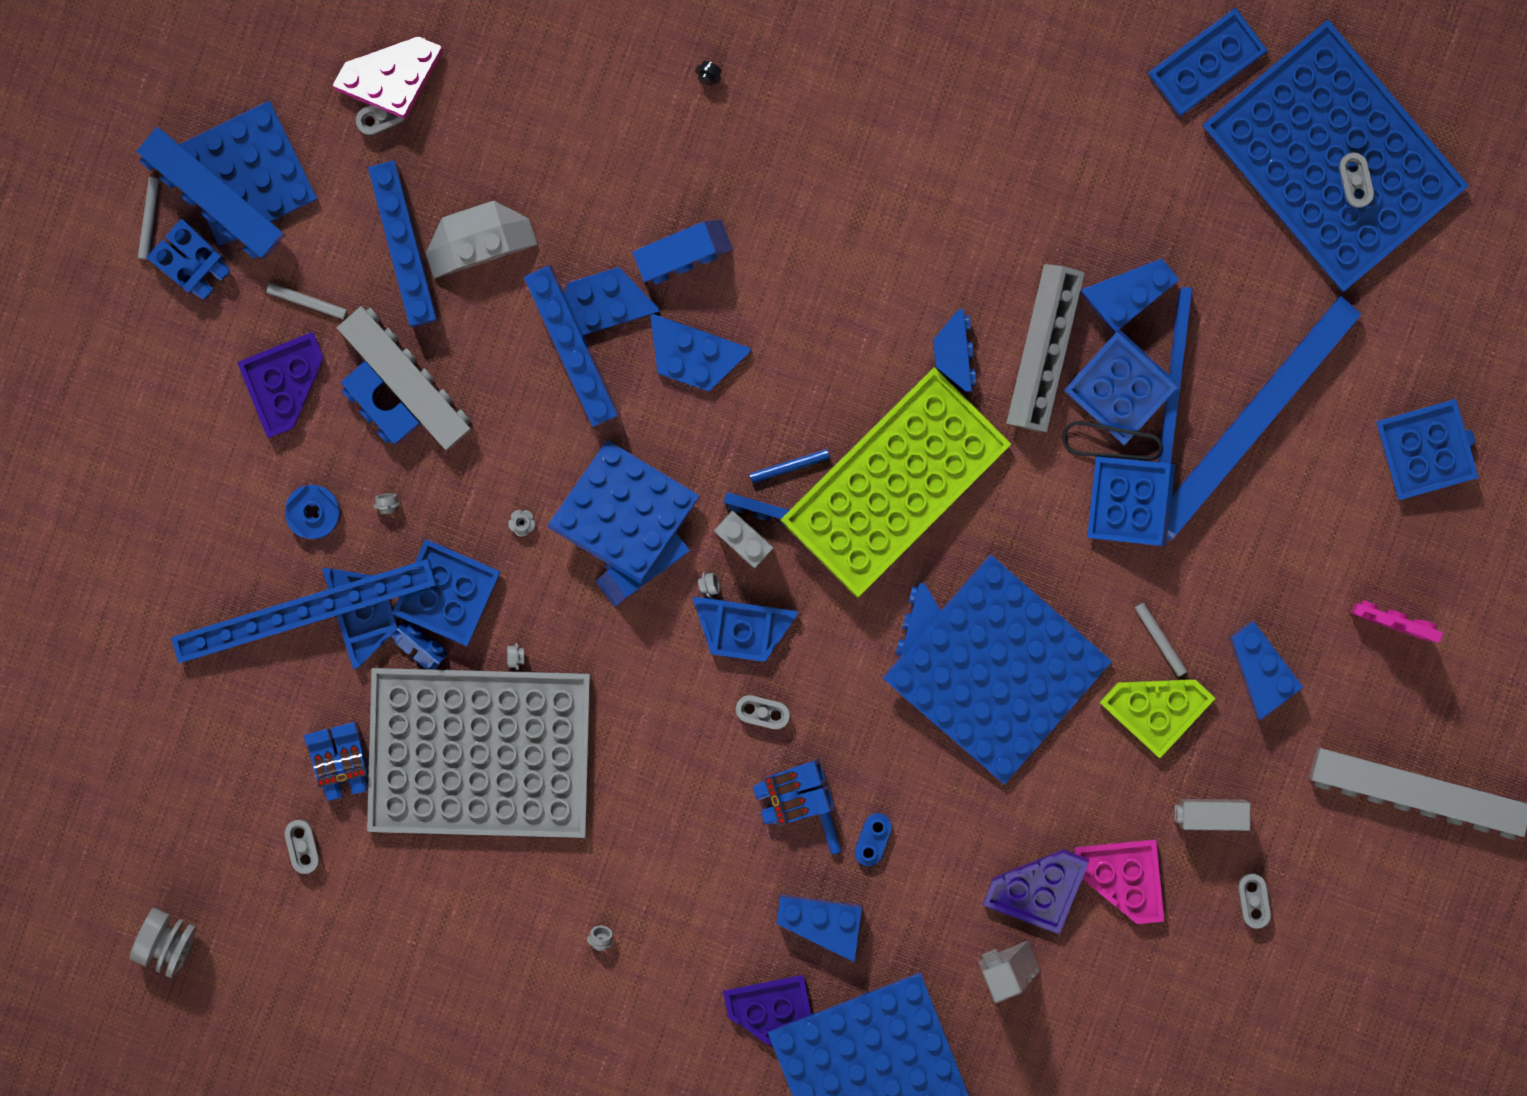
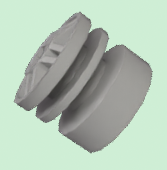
(163, 943)

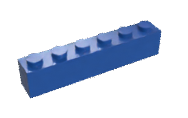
(210, 193)
(403, 244)
(571, 345)

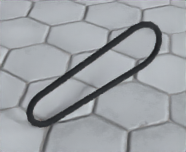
(1111, 429)

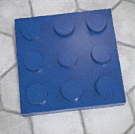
(1121, 386)
(1427, 449)
(1131, 501)
(457, 599)

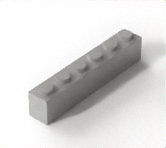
(1045, 347)
(404, 377)

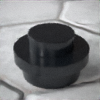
(708, 73)

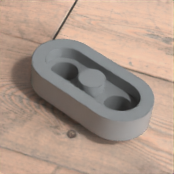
(383, 120)
(1356, 180)
(762, 712)
(299, 846)
(1254, 900)

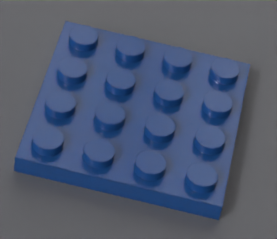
(256, 162)
(623, 511)

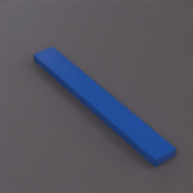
(1175, 372)

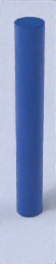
(789, 466)
(829, 830)

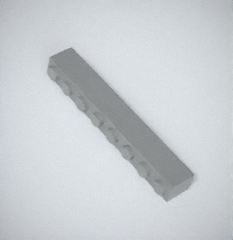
(1420, 792)

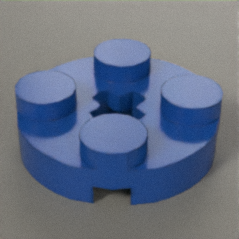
(314, 527)

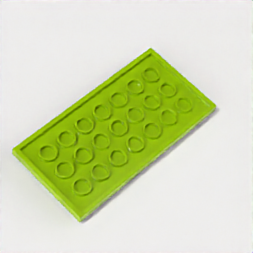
(895, 482)

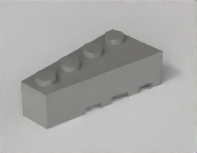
(1009, 970)

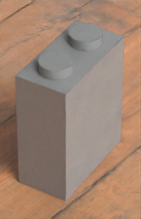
(743, 539)
(1212, 814)

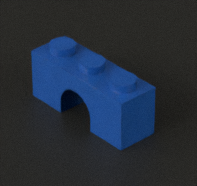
(362, 387)

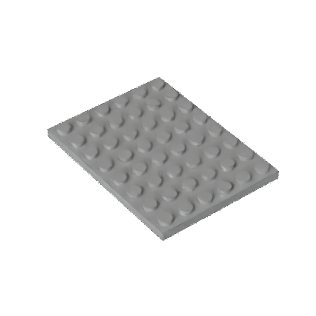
(478, 752)

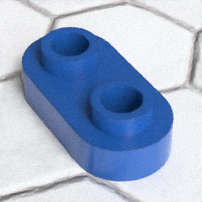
(872, 839)

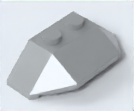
(477, 237)

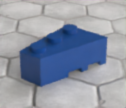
(682, 251)
(1129, 293)
(620, 586)
(1263, 670)
(822, 922)

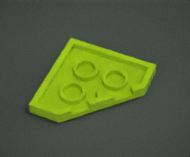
(1157, 709)

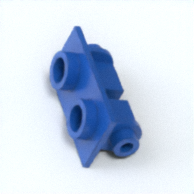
(429, 652)

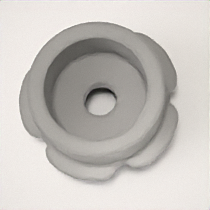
(386, 503)
(516, 517)
(709, 584)
(515, 656)
(600, 938)

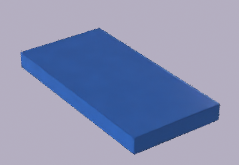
(1207, 62)

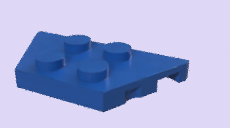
(607, 300)
(693, 354)
(363, 628)
(742, 628)

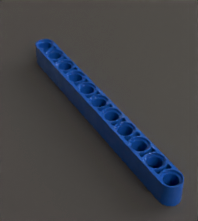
(1260, 412)

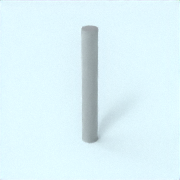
(148, 218)
(307, 301)
(1160, 639)

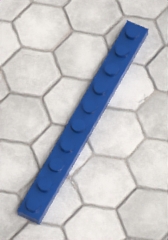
(304, 611)

